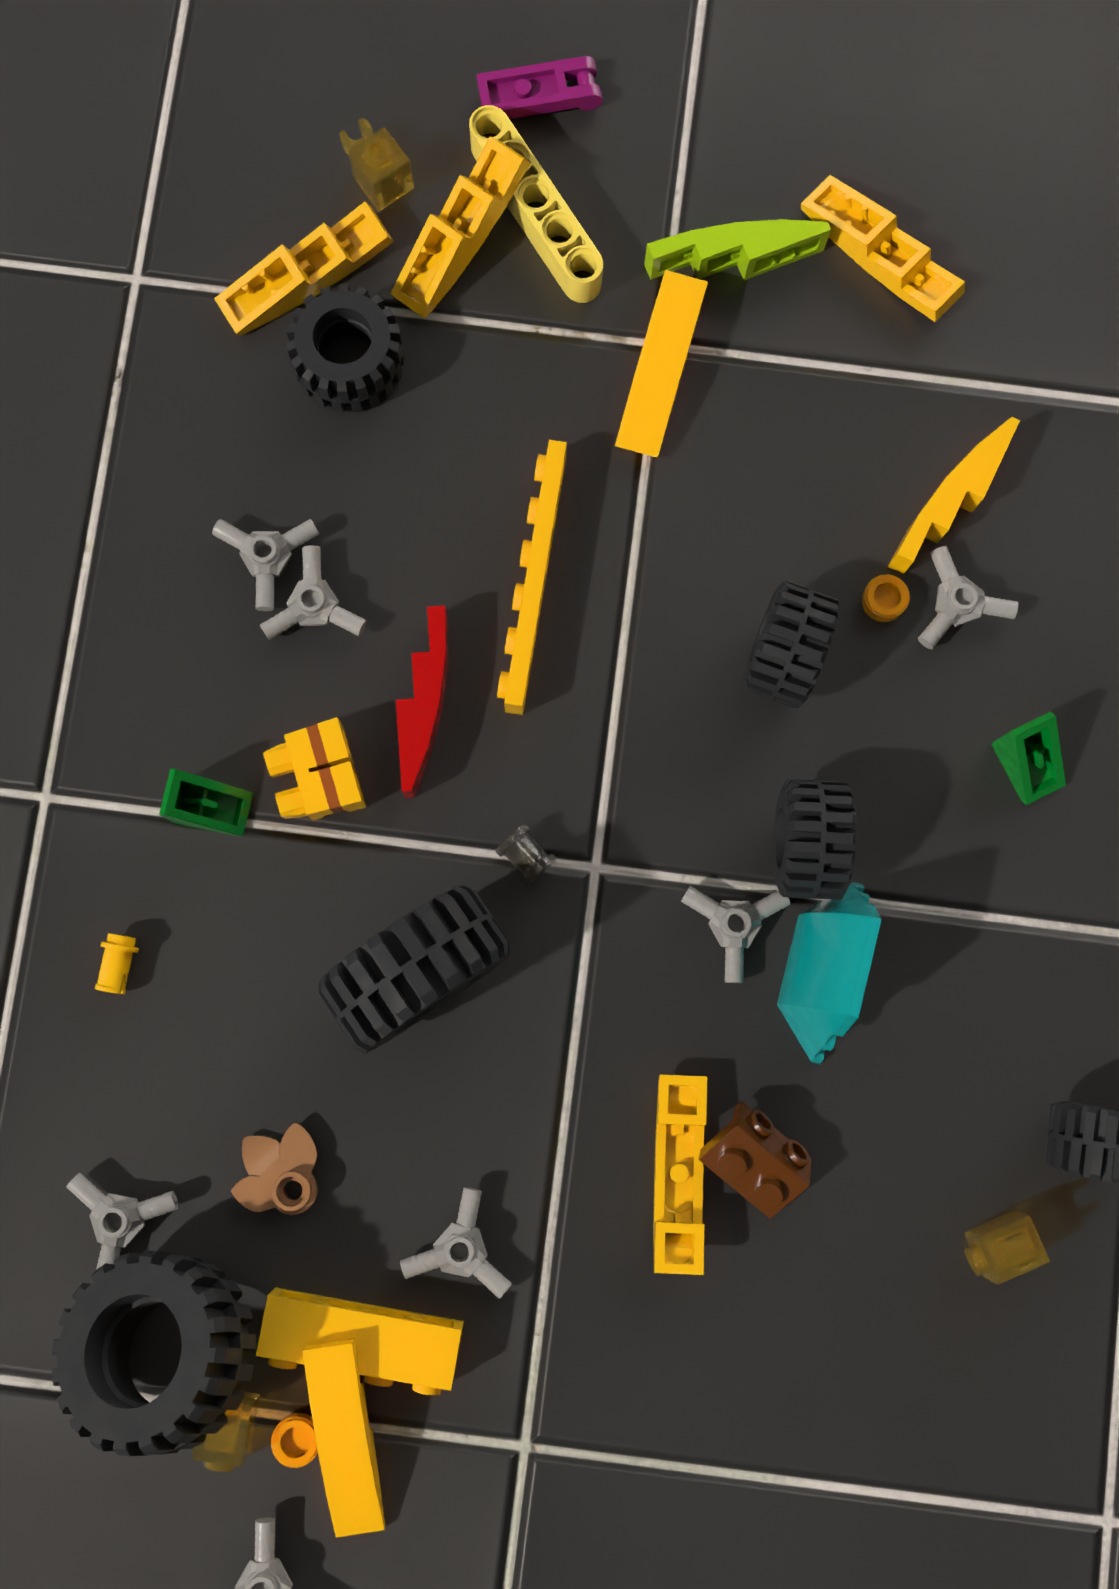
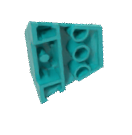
(829, 969)

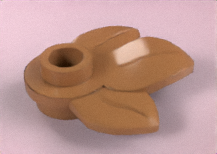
(273, 1166)

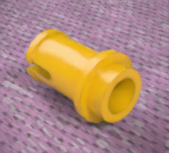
(116, 963)

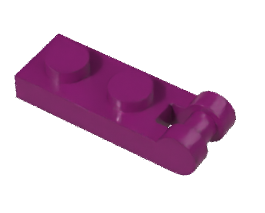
(541, 87)

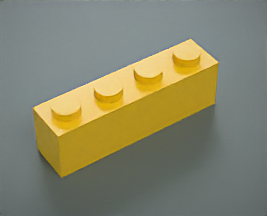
(387, 1340)

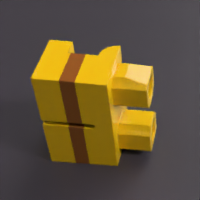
(322, 771)

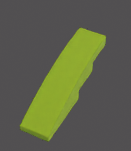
(748, 244)

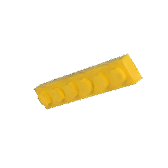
(529, 596)

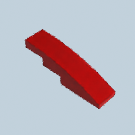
(420, 716)

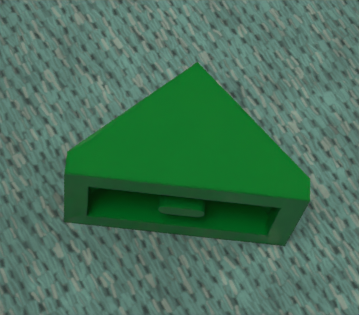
(1032, 758)
(205, 803)

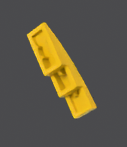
(461, 228)
(885, 252)
(314, 263)
(661, 363)
(961, 488)
(344, 1437)

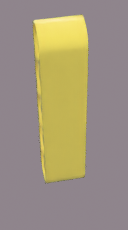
(546, 221)

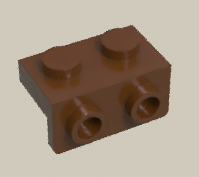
(758, 1160)

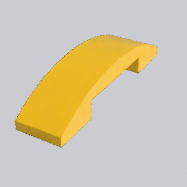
(679, 1175)

